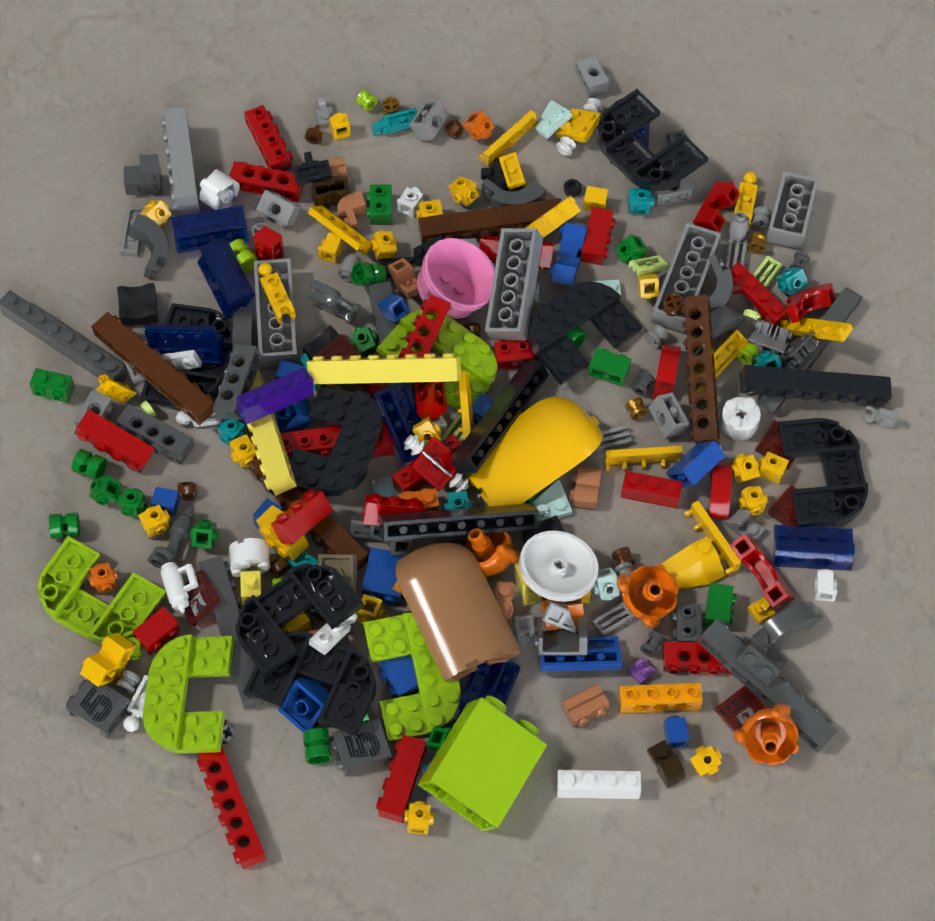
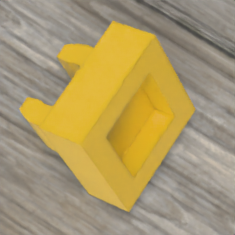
(761, 610)

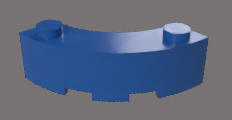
(568, 259)

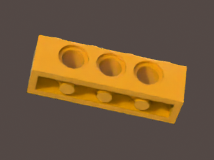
(660, 698)

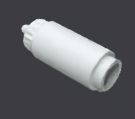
(175, 585)

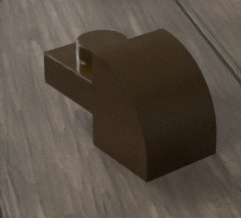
(668, 765)

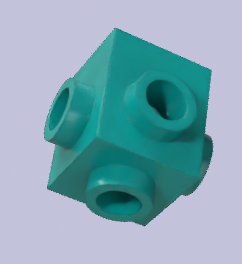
(640, 201)
(792, 280)
(769, 358)
(230, 430)
(457, 500)

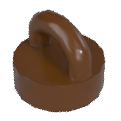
(452, 127)
(314, 135)
(474, 328)
(187, 488)
(280, 567)

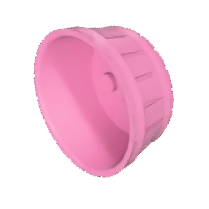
(458, 275)

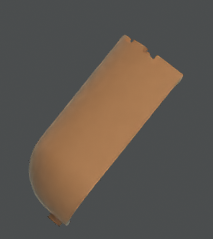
(455, 609)

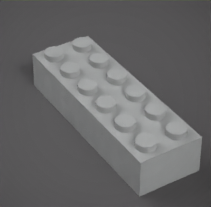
(180, 161)
(686, 272)
(514, 284)
(274, 339)

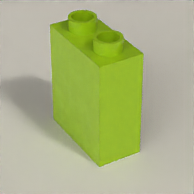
(483, 763)

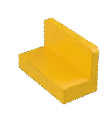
(512, 171)

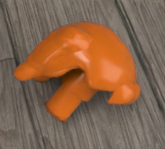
(491, 550)
(649, 593)
(769, 735)

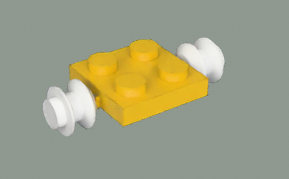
(579, 126)

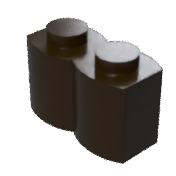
(329, 192)

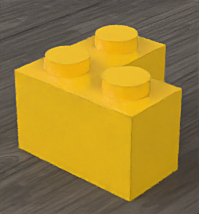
(290, 551)
(109, 662)

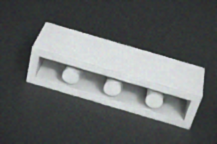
(598, 784)

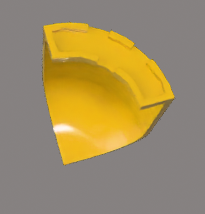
(537, 451)

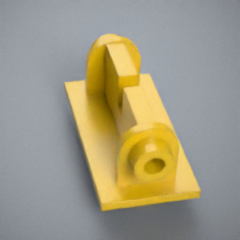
(115, 390)

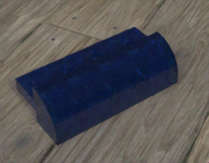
(200, 228)
(225, 277)
(179, 338)
(399, 417)
(813, 547)
(489, 680)

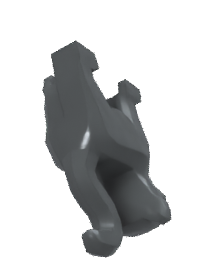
(332, 302)

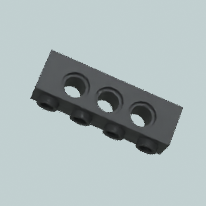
(237, 380)
(134, 417)

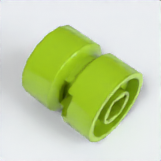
(243, 254)

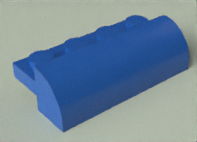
(602, 654)

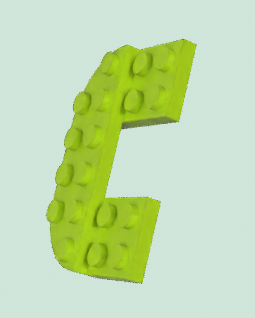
(454, 338)
(85, 613)
(167, 691)
(436, 699)

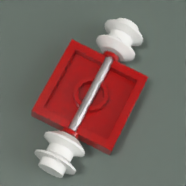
(434, 464)

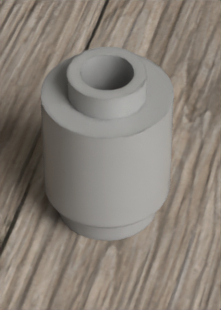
(738, 226)
(347, 265)

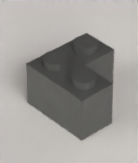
(144, 178)

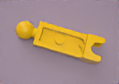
(747, 197)
(275, 292)

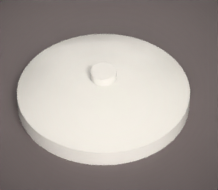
(558, 566)

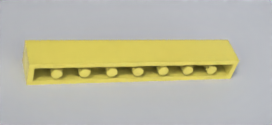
(385, 369)
(271, 450)

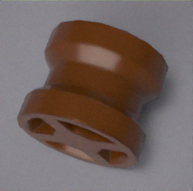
(675, 300)
(622, 555)

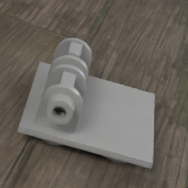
(775, 342)

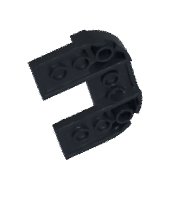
(633, 158)
(569, 311)
(210, 374)
(353, 450)
(842, 469)
(264, 615)
(340, 668)

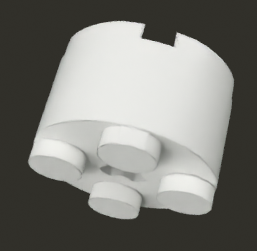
(218, 190)
(740, 418)
(249, 556)

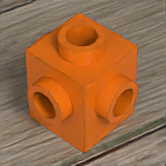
(478, 125)
(103, 578)

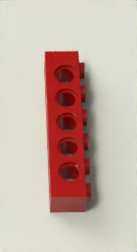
(247, 855)

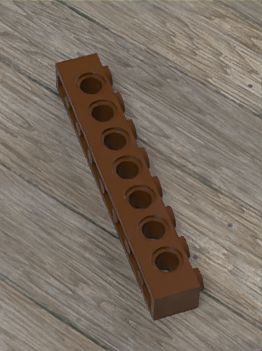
(701, 305)

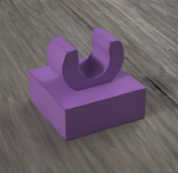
(641, 671)

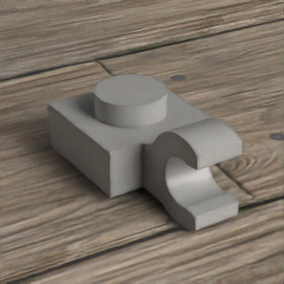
(323, 113)
(883, 416)

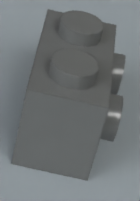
(687, 622)

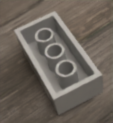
(792, 210)

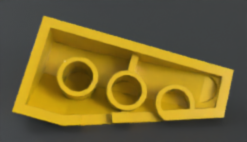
(695, 565)

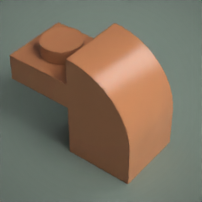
(351, 207)
(404, 278)

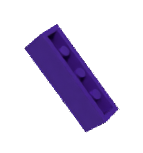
(275, 395)

